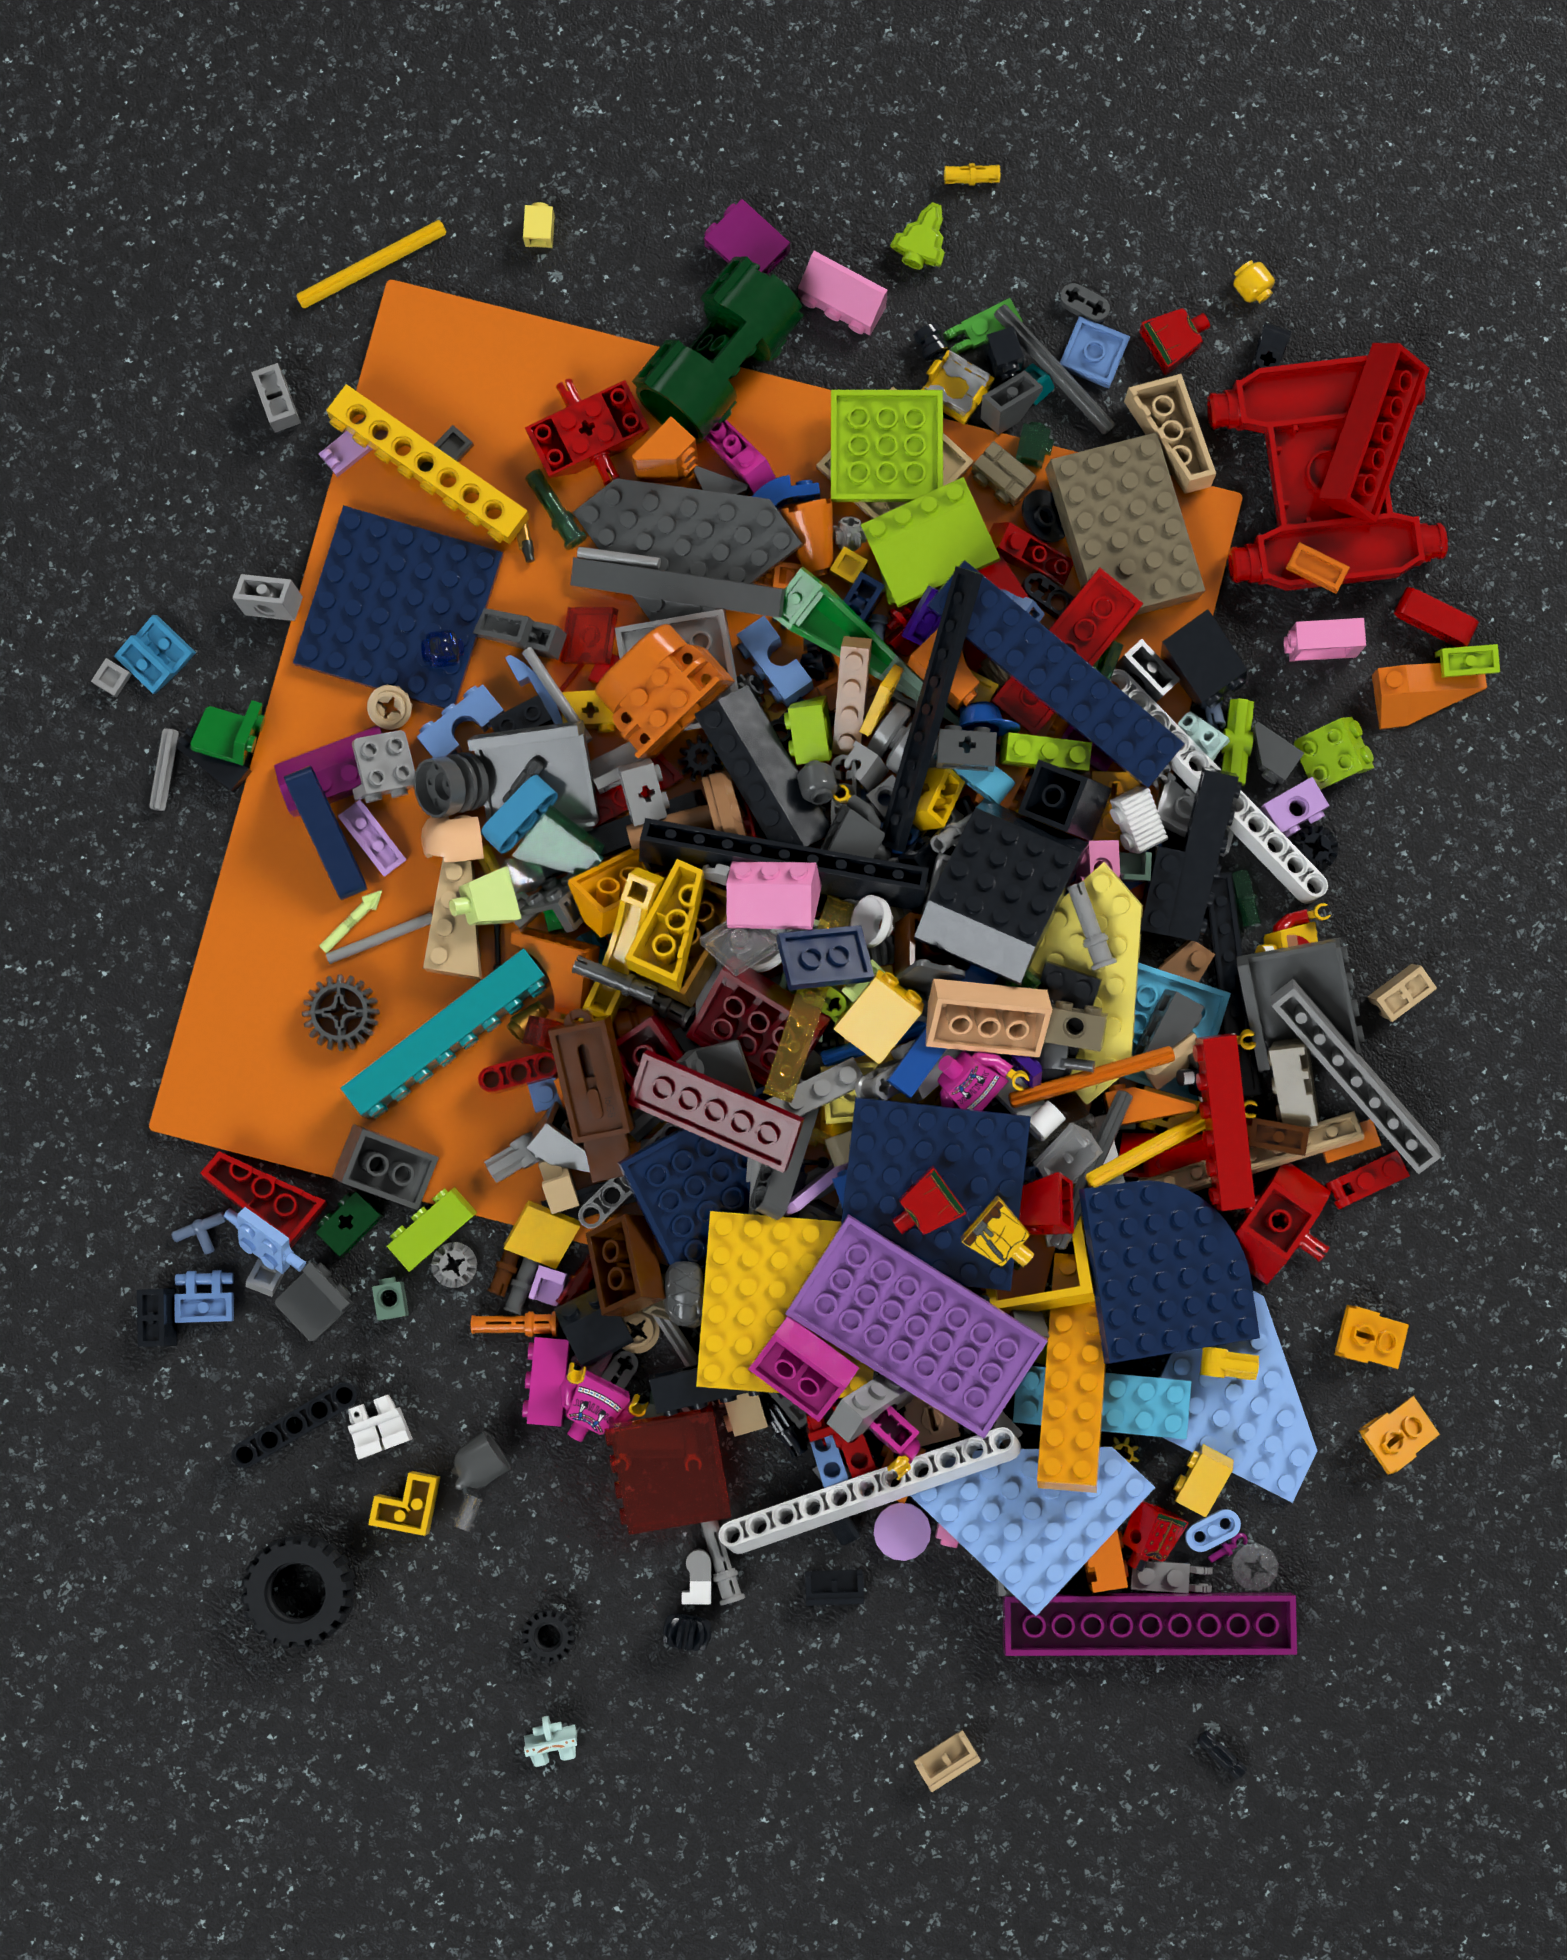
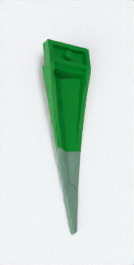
(824, 619)

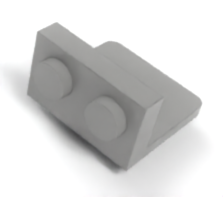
(383, 766)

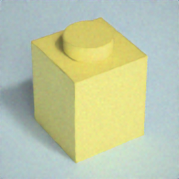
(538, 225)

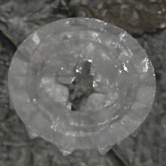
(1243, 1574)

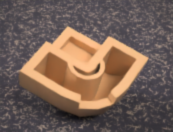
(453, 838)

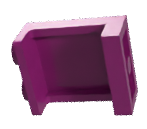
(747, 234)

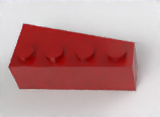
(271, 1199)

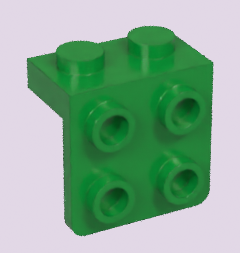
(228, 734)

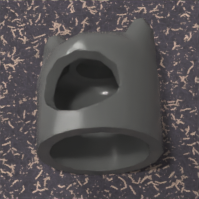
(479, 1462)

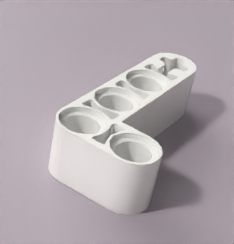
(1044, 1115)

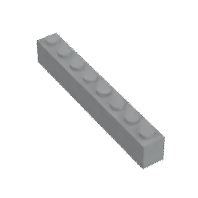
(1355, 1076)

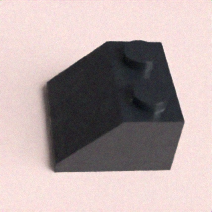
(590, 1332)

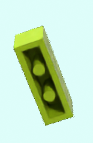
(1025, 750)
(430, 1228)

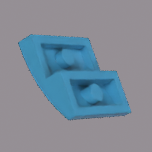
(154, 654)

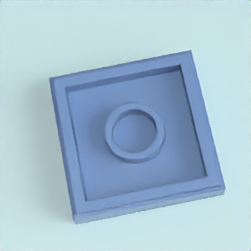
(1094, 352)

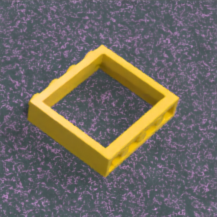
(1057, 1298)

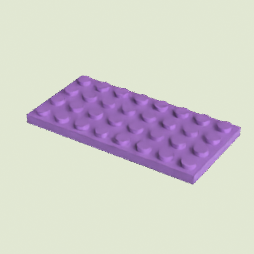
(916, 1326)

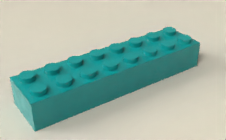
(445, 1035)

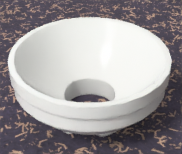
(868, 914)

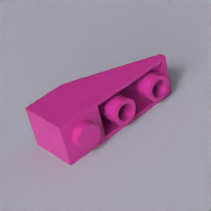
(740, 456)

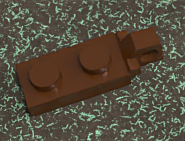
(1277, 1136)

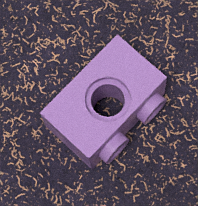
(1304, 794)

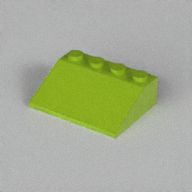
(928, 539)

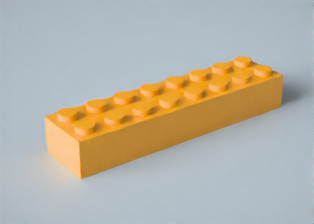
(1071, 1391)

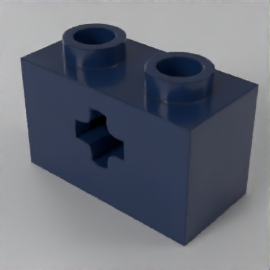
(864, 596)

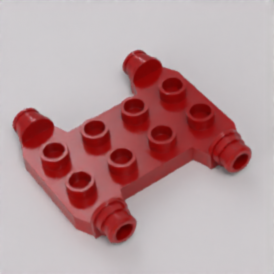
(1302, 417)

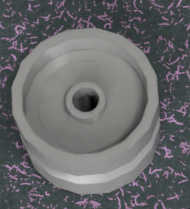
(892, 735)

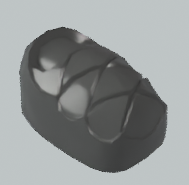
(684, 1293)

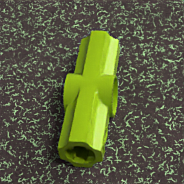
(1240, 736)

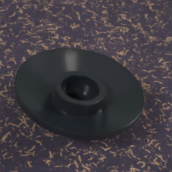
(1042, 516)

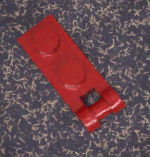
(1368, 1179)

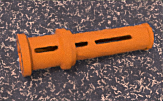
(528, 1324)

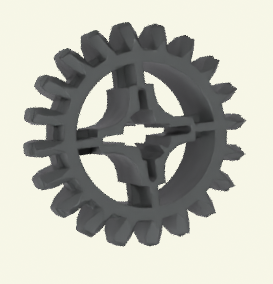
(339, 1000)

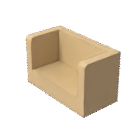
(558, 1187)

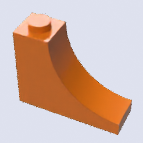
(964, 682)
(557, 958)

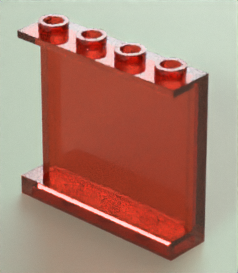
(668, 1470)

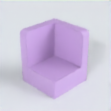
(548, 1285)

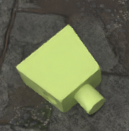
(487, 900)

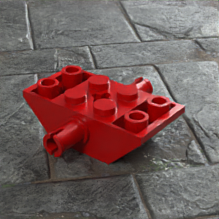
(614, 425)
(1299, 1203)

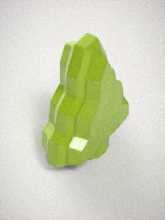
(922, 239)

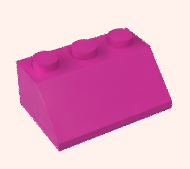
(803, 1368)

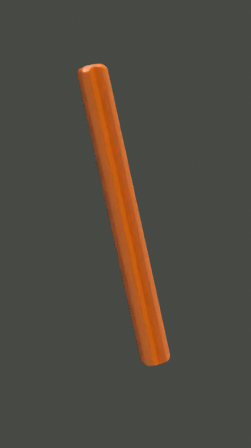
(1085, 1079)

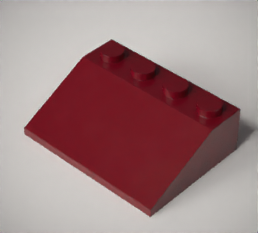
(748, 1011)

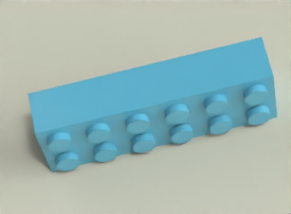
(1129, 1404)

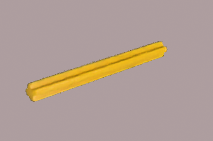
(371, 264)
(1145, 1151)

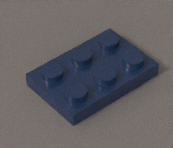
(825, 957)

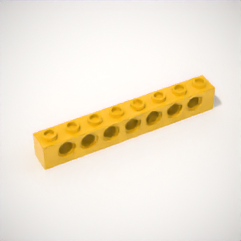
(351, 403)

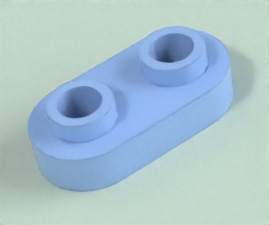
(1212, 1531)

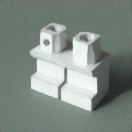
(368, 1431)

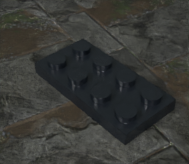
(1072, 987)

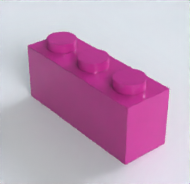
(548, 1371)

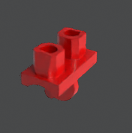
(895, 639)

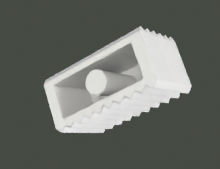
(1138, 820)

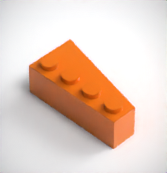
(1106, 1567)

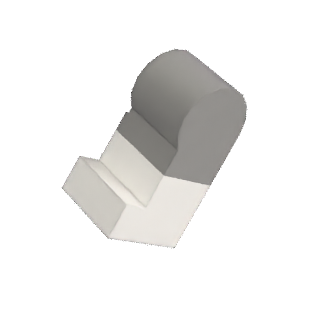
(700, 1569)

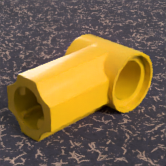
(1221, 1363)

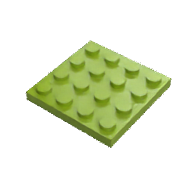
(886, 444)

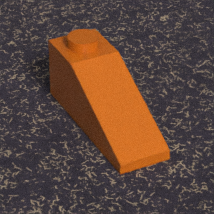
(1147, 1105)

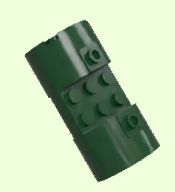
(747, 319)

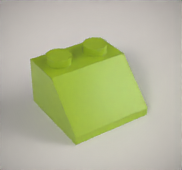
(810, 730)

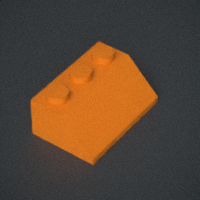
(666, 455)

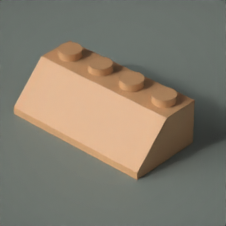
(987, 1018)

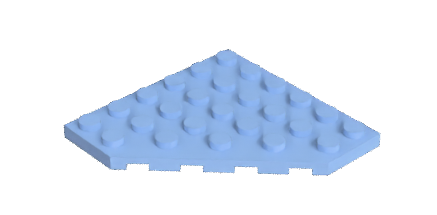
(1249, 1420)
(1032, 1534)

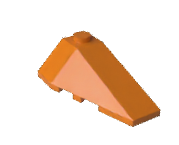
(1417, 691)

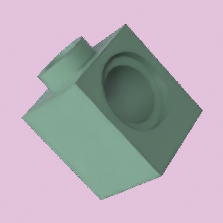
(400, 1308)

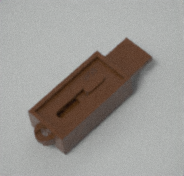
(594, 1090)

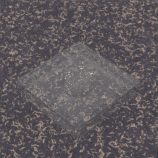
(739, 947)

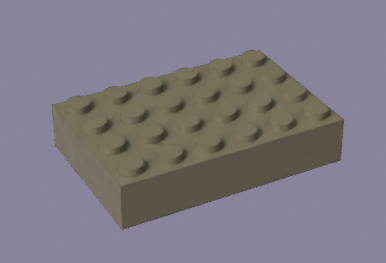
(1126, 520)

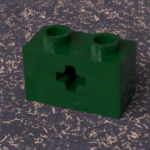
(364, 1219)

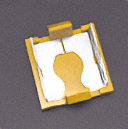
(961, 385)

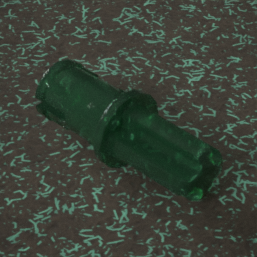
(1246, 898)

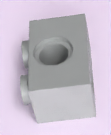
(267, 597)

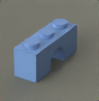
(787, 681)
(476, 706)

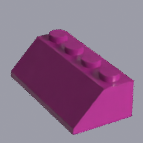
(333, 766)

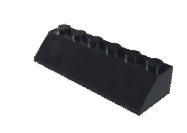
(762, 769)

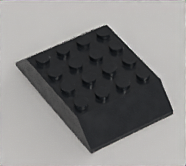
(1000, 891)

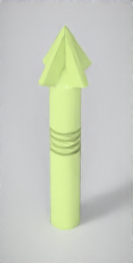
(369, 902)

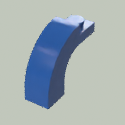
(783, 494)

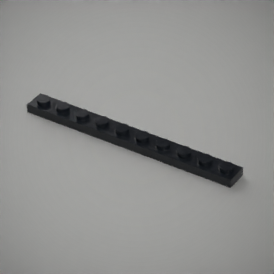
(930, 707)

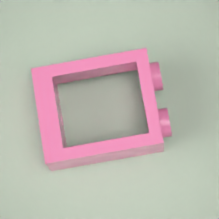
(1325, 639)

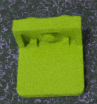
(1334, 752)

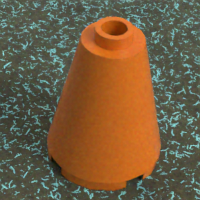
(814, 528)

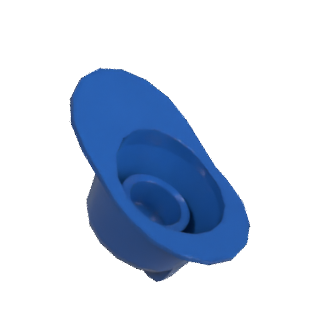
(986, 715)

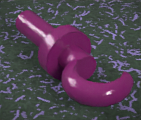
(1227, 1548)

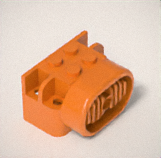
(660, 689)

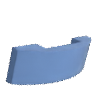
(526, 675)

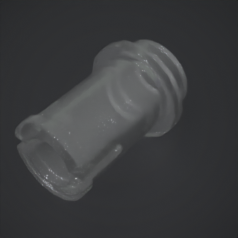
(467, 1512)

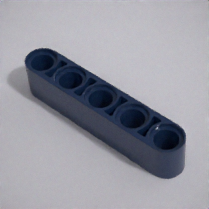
(325, 832)

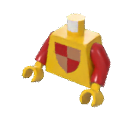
(1293, 930)

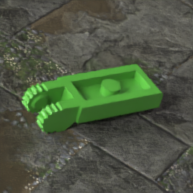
(977, 328)

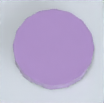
(902, 1531)

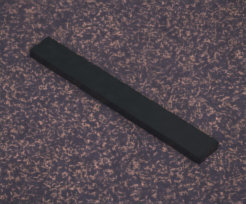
(1227, 947)

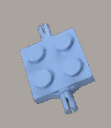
(264, 1241)

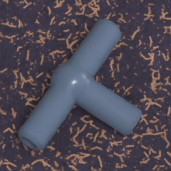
(199, 1227)

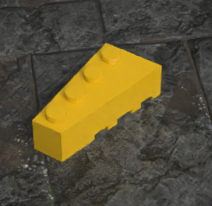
(668, 930)

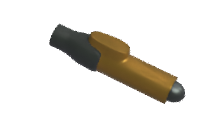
(525, 543)

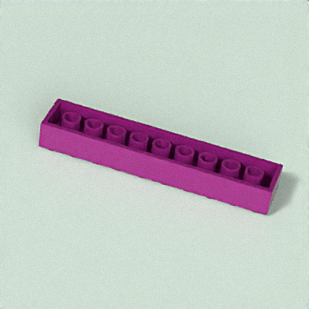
(1152, 1624)

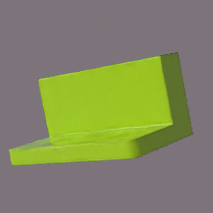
(1469, 660)

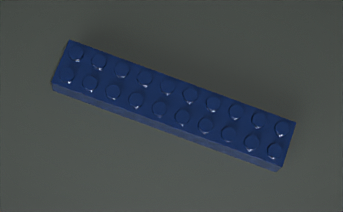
(1065, 682)

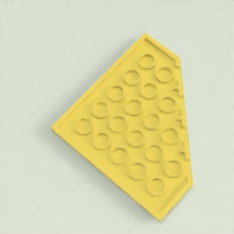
(1120, 919)

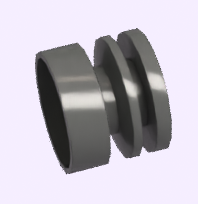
(451, 784)

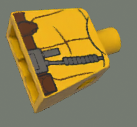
(998, 1235)

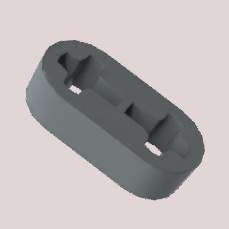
(1088, 298)
(614, 1366)

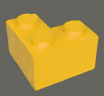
(413, 1512)

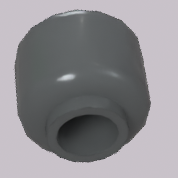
(817, 782)

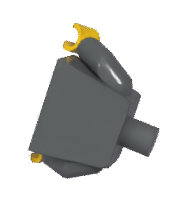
(856, 830)

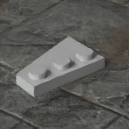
(1175, 808)

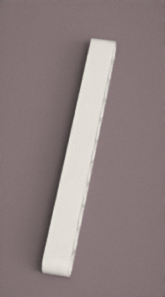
(1246, 810)
(856, 1487)

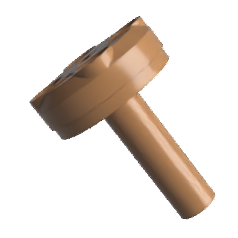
(719, 814)

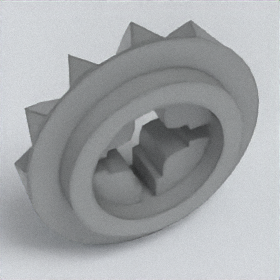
(466, 1269)

